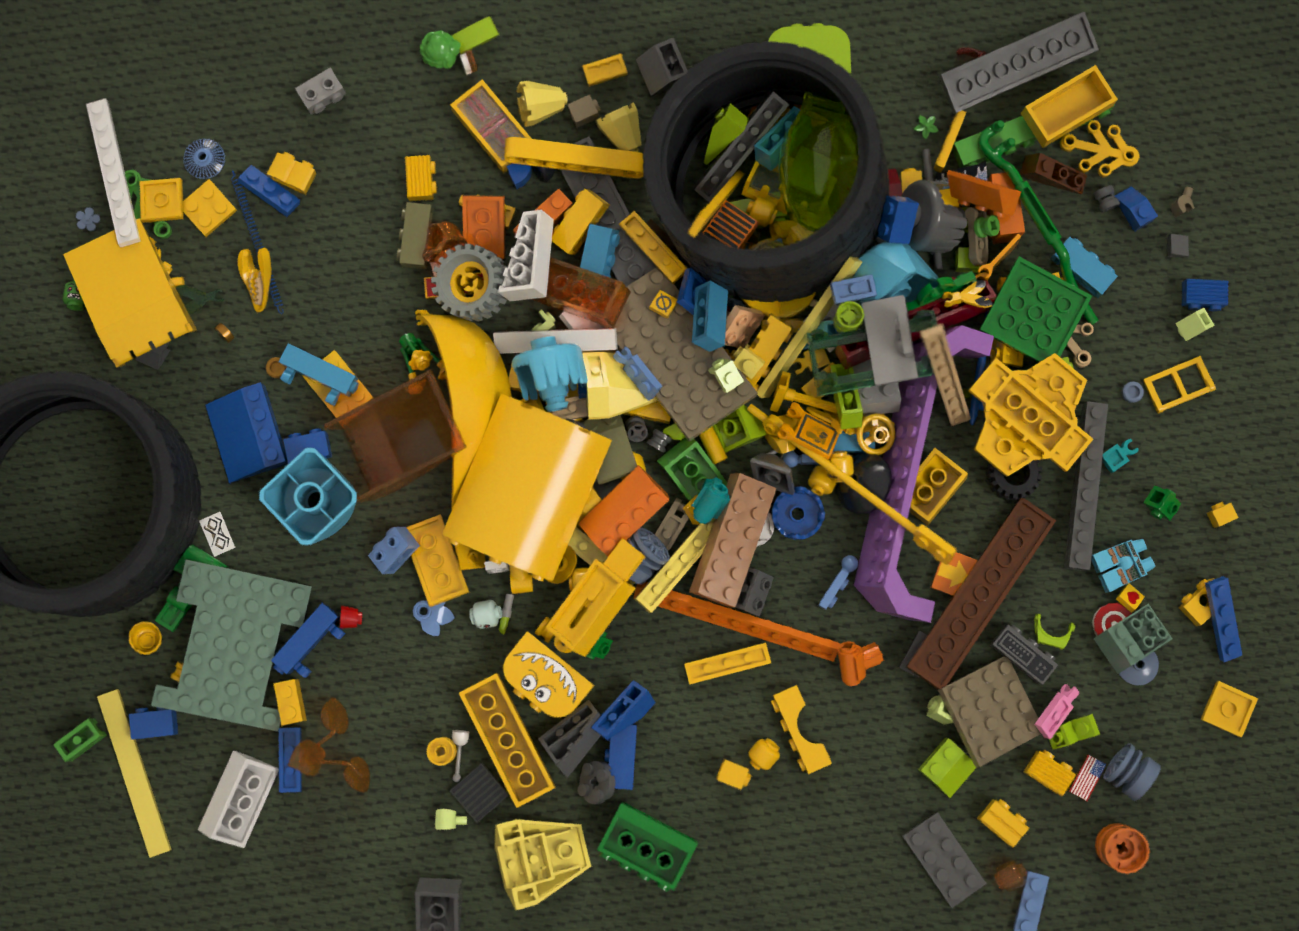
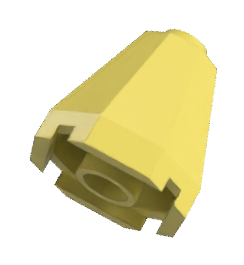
(539, 101)
(622, 128)

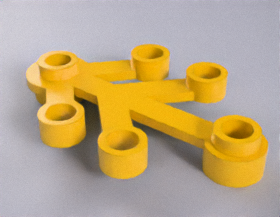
(1103, 149)

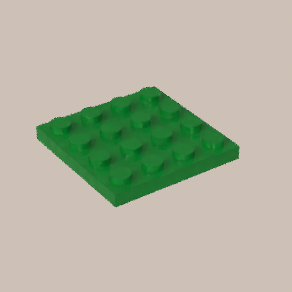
(1035, 311)

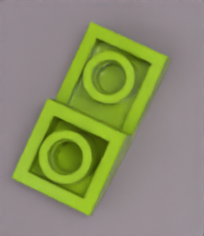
(476, 34)

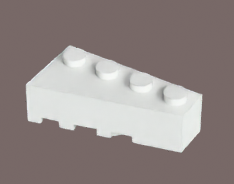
(529, 259)

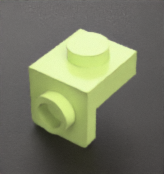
(726, 374)

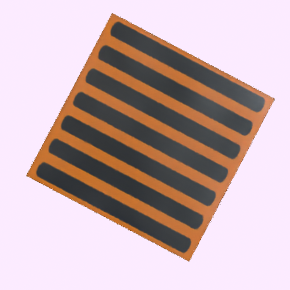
(731, 226)

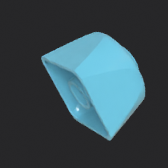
(895, 271)
(289, 493)

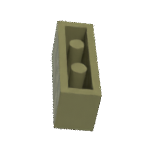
(414, 235)

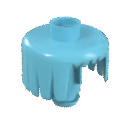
(550, 370)

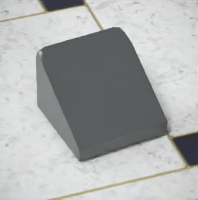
(1177, 245)

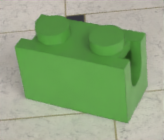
(79, 740)

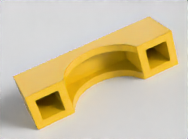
(812, 755)

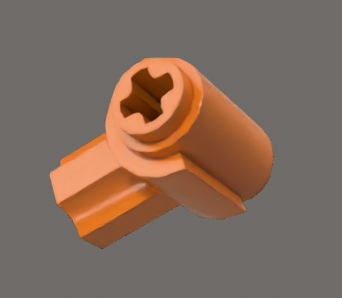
(855, 661)

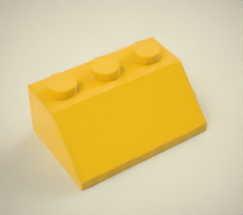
(935, 485)

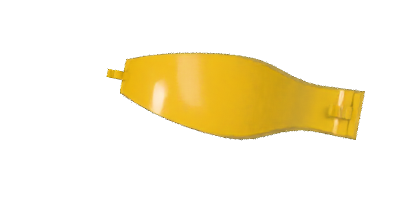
(474, 385)

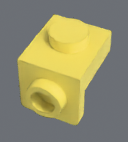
(747, 361)

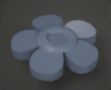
(87, 219)

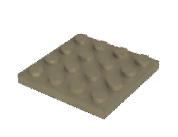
(990, 711)

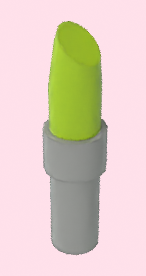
(506, 613)

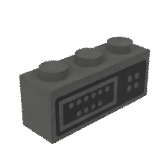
(1024, 654)

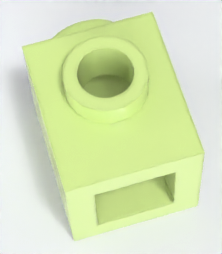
(1194, 324)
(938, 711)

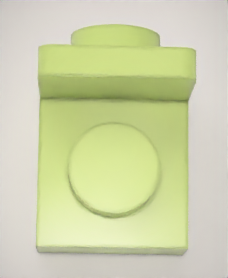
(548, 324)

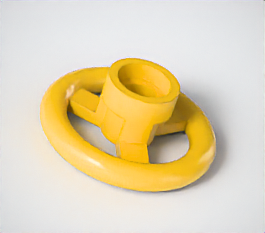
(884, 434)

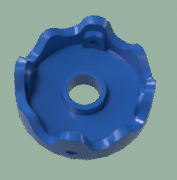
(812, 510)

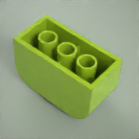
(824, 39)

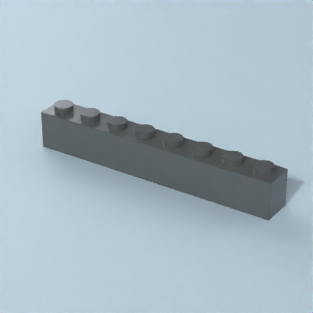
(1086, 489)

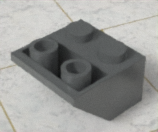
(661, 66)

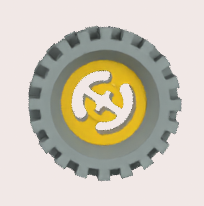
(457, 272)

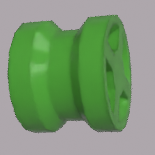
(986, 226)

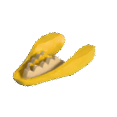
(256, 280)

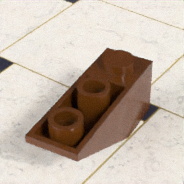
(1052, 173)

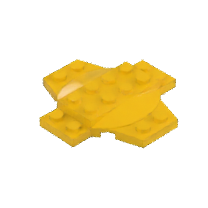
(1030, 415)

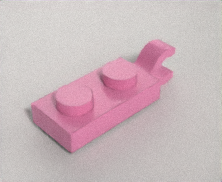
(1056, 711)

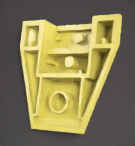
(538, 858)

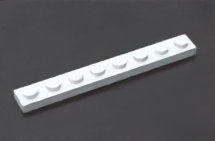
(113, 173)

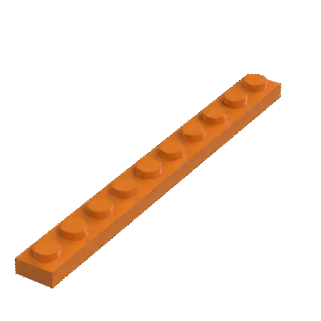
(747, 624)

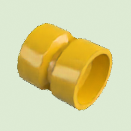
(441, 751)

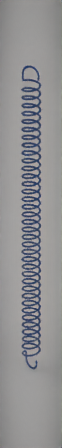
(254, 233)

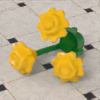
(420, 359)

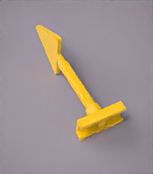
(783, 392)

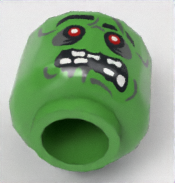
(72, 297)

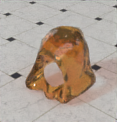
(440, 238)

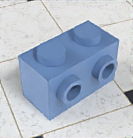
(393, 550)

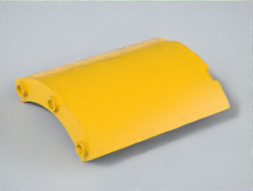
(526, 488)

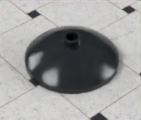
(872, 474)

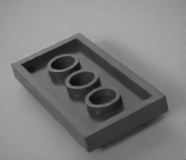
(944, 859)

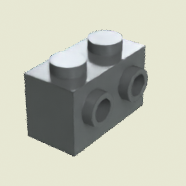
(754, 592)

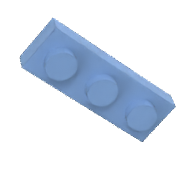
(1031, 902)

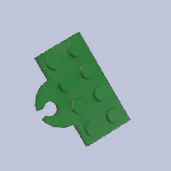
(945, 284)

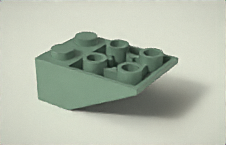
(1133, 638)

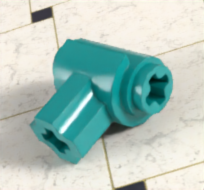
(710, 500)

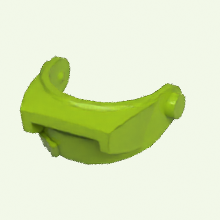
(1045, 639)

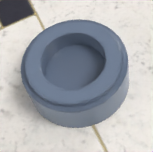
(1132, 392)

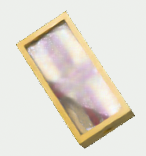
(487, 121)

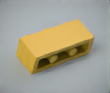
(574, 228)

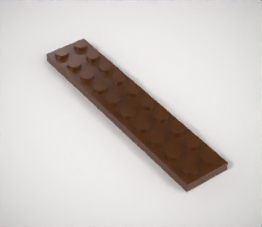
(981, 594)

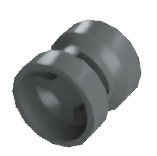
(1106, 198)

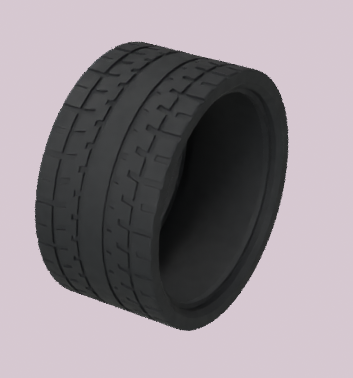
(744, 78)
(174, 506)

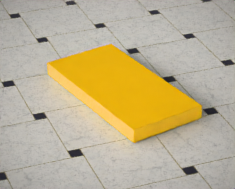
(436, 562)

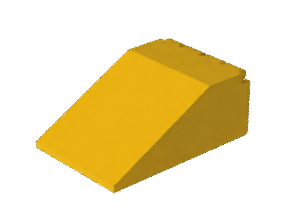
(128, 295)

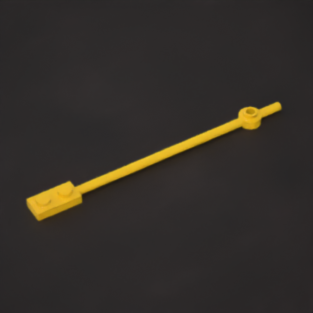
(922, 535)

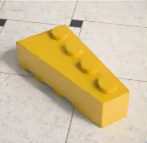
(768, 343)

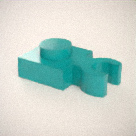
(1117, 457)

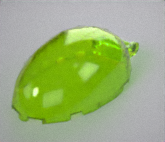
(817, 162)

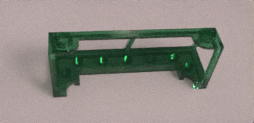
(829, 383)

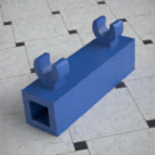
(305, 639)

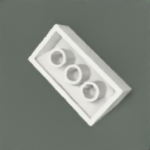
(238, 799)

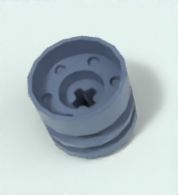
(655, 554)
(1135, 774)

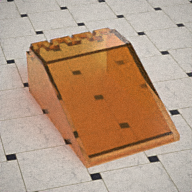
(401, 435)

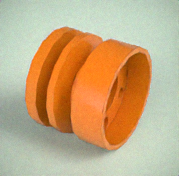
(1131, 856)

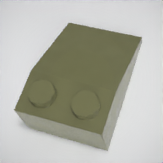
(619, 457)

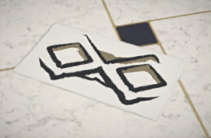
(217, 534)

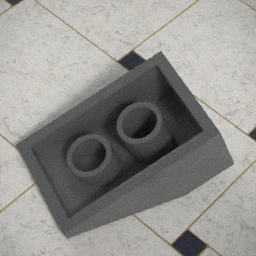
(438, 904)

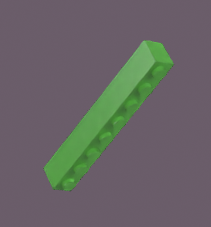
(968, 151)

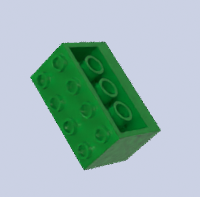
(661, 841)

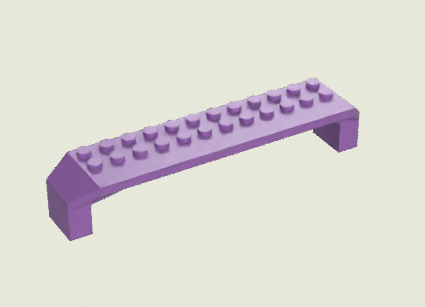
(883, 538)

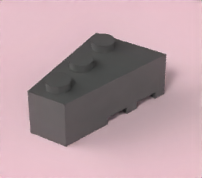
(572, 738)

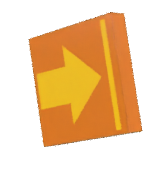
(951, 576)

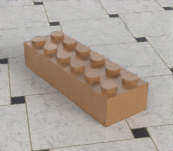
(733, 541)

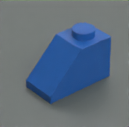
(1136, 208)

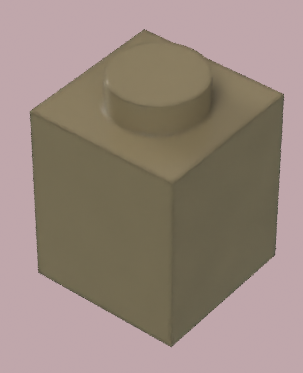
(583, 110)

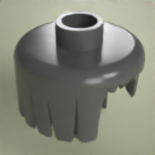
(935, 222)

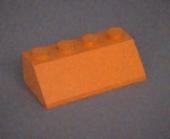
(623, 510)

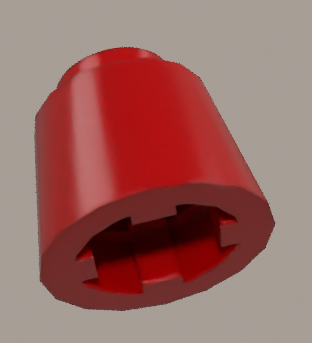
(350, 617)

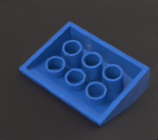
(247, 432)

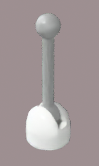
(460, 738)

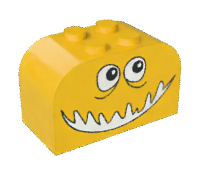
(544, 678)

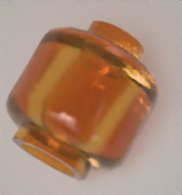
(1010, 875)

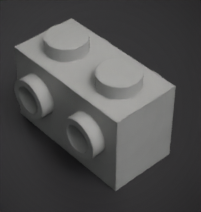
(321, 91)

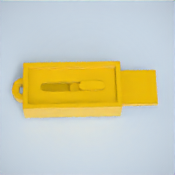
(595, 600)

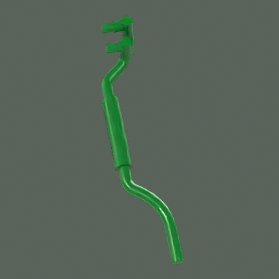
(1031, 204)

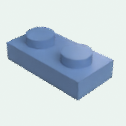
(853, 289)

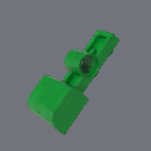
(174, 611)

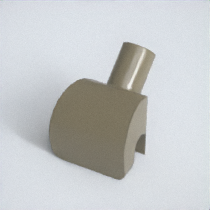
(1183, 203)

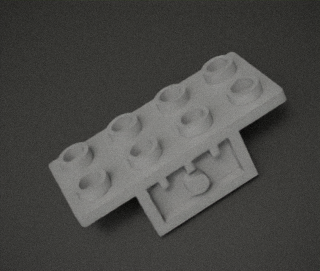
(889, 340)

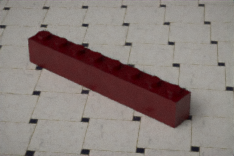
(859, 352)

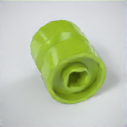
(848, 317)

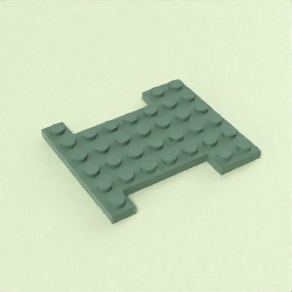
(232, 643)

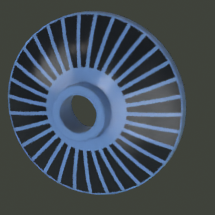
(210, 165)

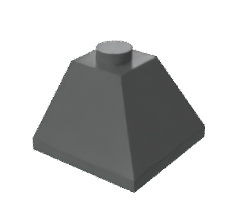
(773, 471)

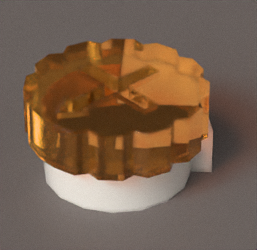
(468, 62)

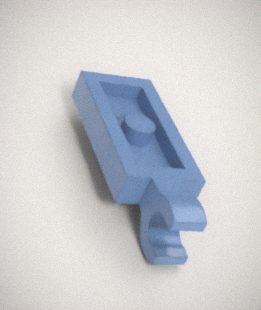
(638, 373)

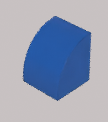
(519, 174)

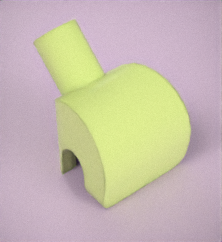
(448, 820)

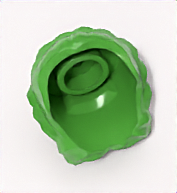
(439, 49)

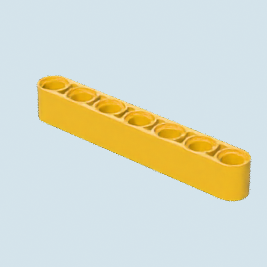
(573, 157)

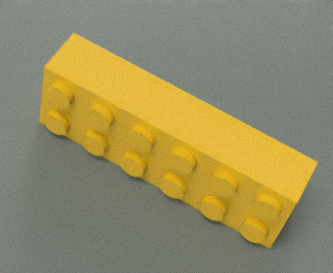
(507, 740)

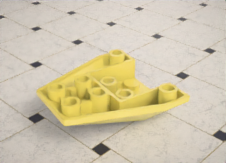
(609, 387)

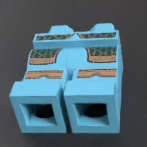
(1128, 561)

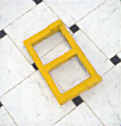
(1184, 397)

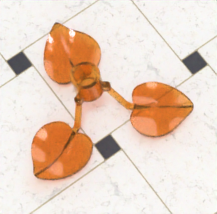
(310, 756)

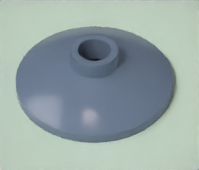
(1143, 675)

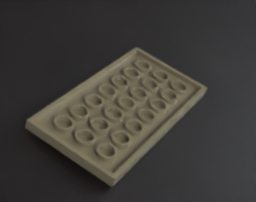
(681, 367)

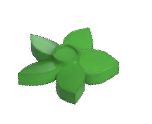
(926, 126)

